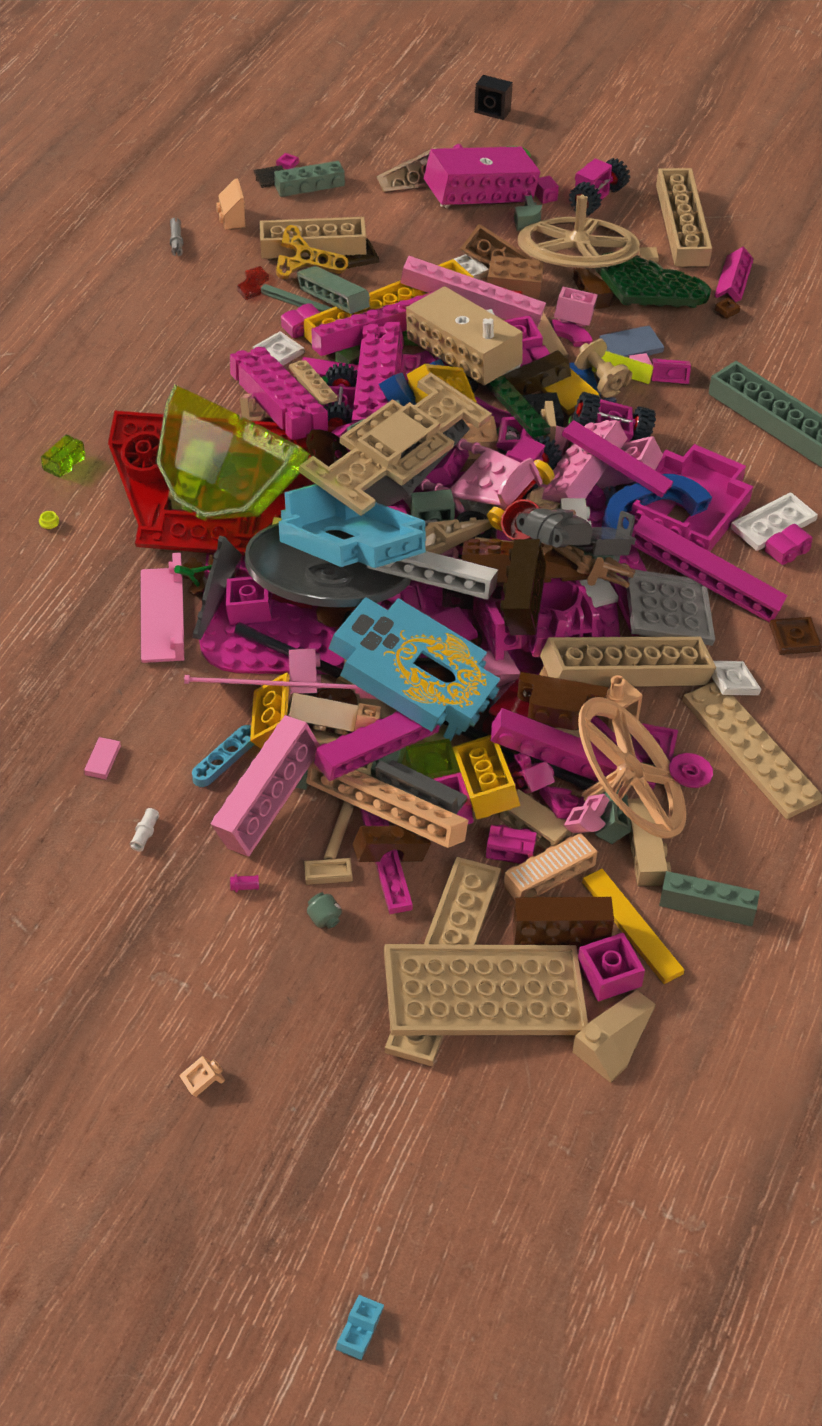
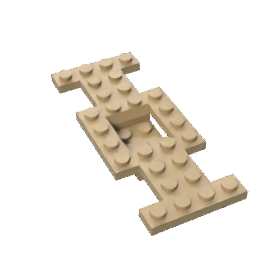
(386, 434)

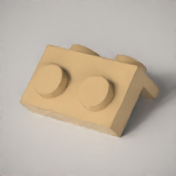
(536, 496)

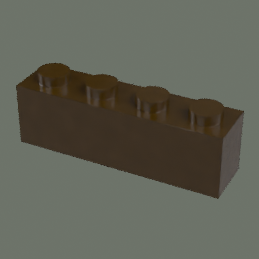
(539, 373)

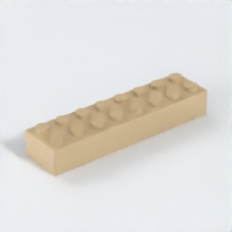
(683, 217)
(636, 659)

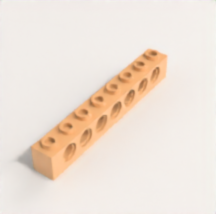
(393, 805)

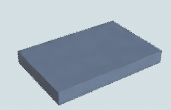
(633, 342)

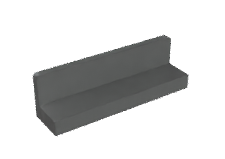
(420, 785)

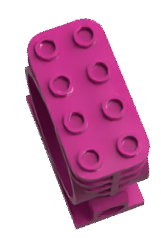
(557, 595)

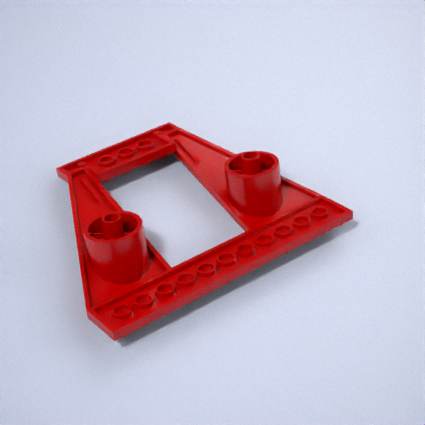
(135, 442)

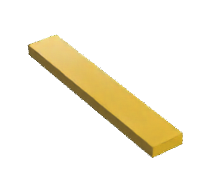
(635, 928)

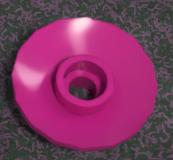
(690, 770)

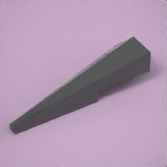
(225, 566)

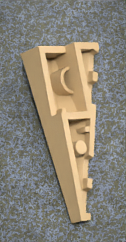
(450, 533)

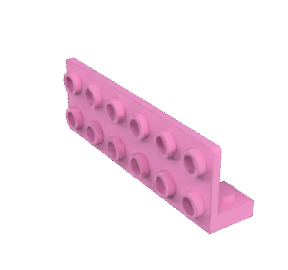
(162, 614)

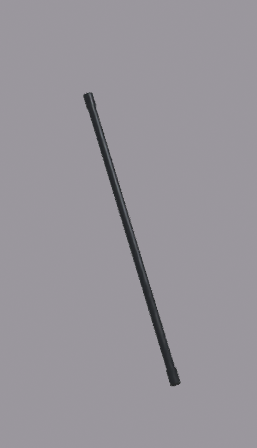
(253, 635)

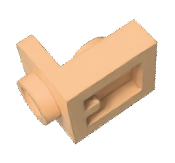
(202, 1075)

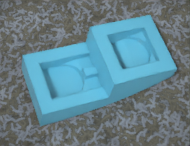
(360, 1327)

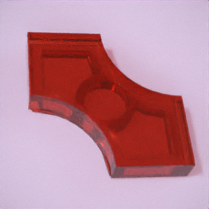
(251, 285)

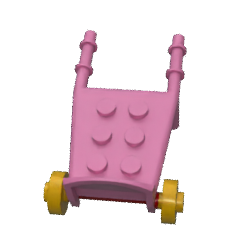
(494, 480)

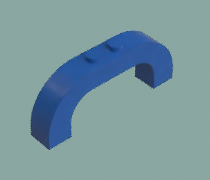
(398, 389)
(683, 491)

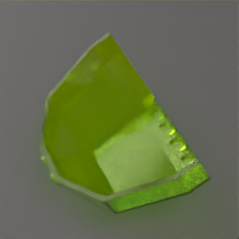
(222, 462)

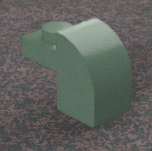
(527, 214)

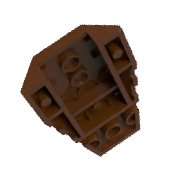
(496, 555)

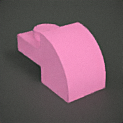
(587, 817)

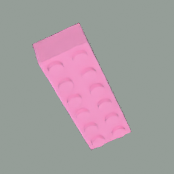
(579, 469)
(266, 786)

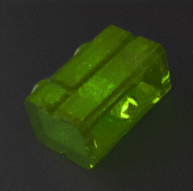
(63, 456)

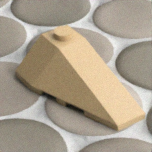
(406, 175)
(612, 1036)

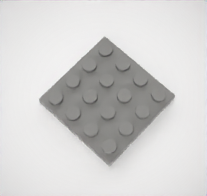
(669, 606)

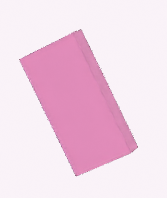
(102, 758)

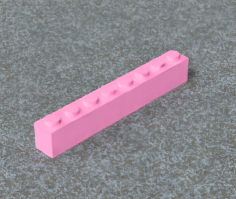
(502, 301)

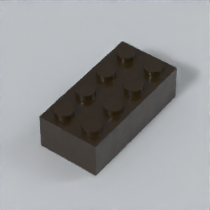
(524, 587)

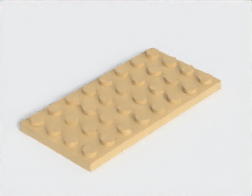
(484, 989)

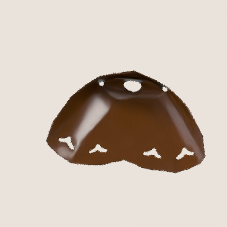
(325, 446)

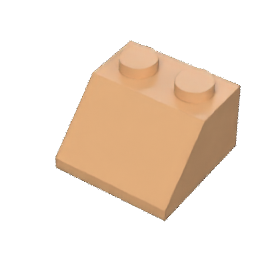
(231, 206)

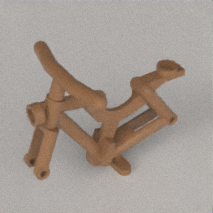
(594, 568)

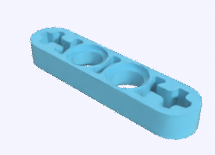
(221, 753)

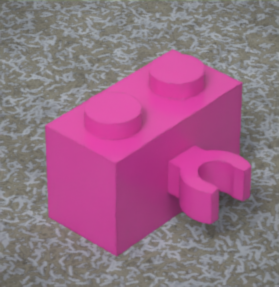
(531, 776)

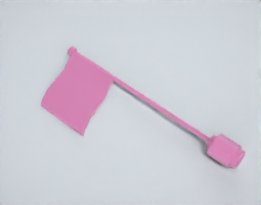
(363, 694)

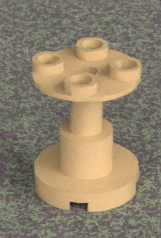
(610, 377)

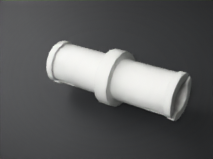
(144, 829)

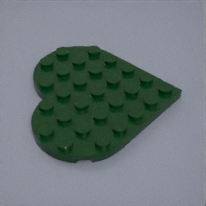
(648, 283)

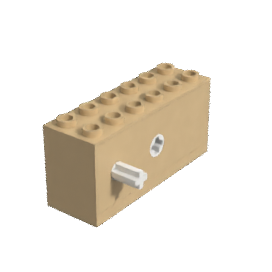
(464, 335)

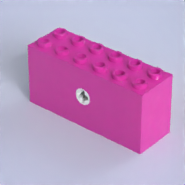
(481, 175)

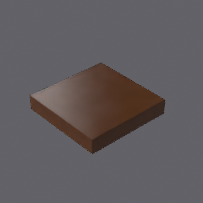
(795, 635)

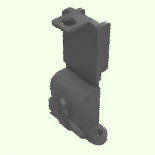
(564, 528)

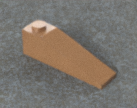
(484, 244)

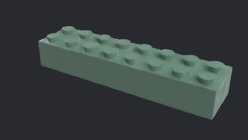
(770, 409)

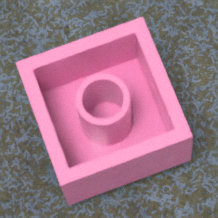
(575, 306)
(303, 669)

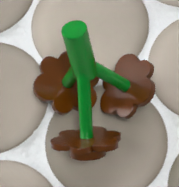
(193, 571)

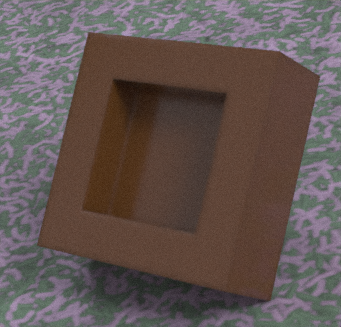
(727, 308)

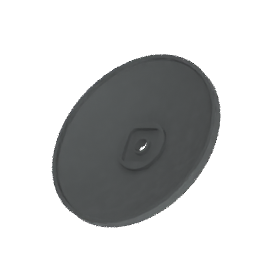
(313, 580)

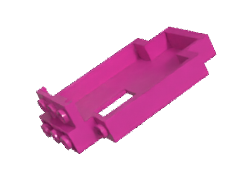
(719, 477)

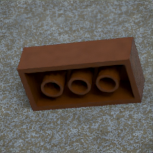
(562, 920)

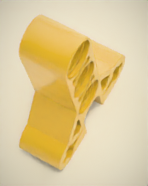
(300, 246)

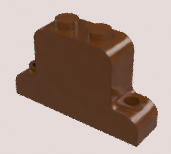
(556, 700)

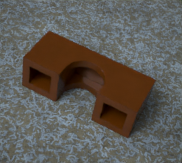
(375, 841)

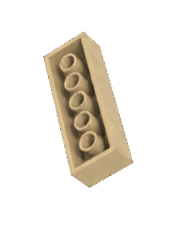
(333, 235)

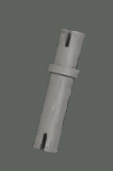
(176, 240)

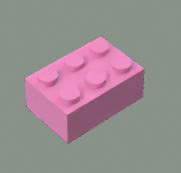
(644, 450)

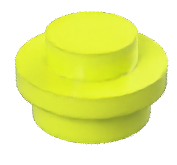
(48, 520)

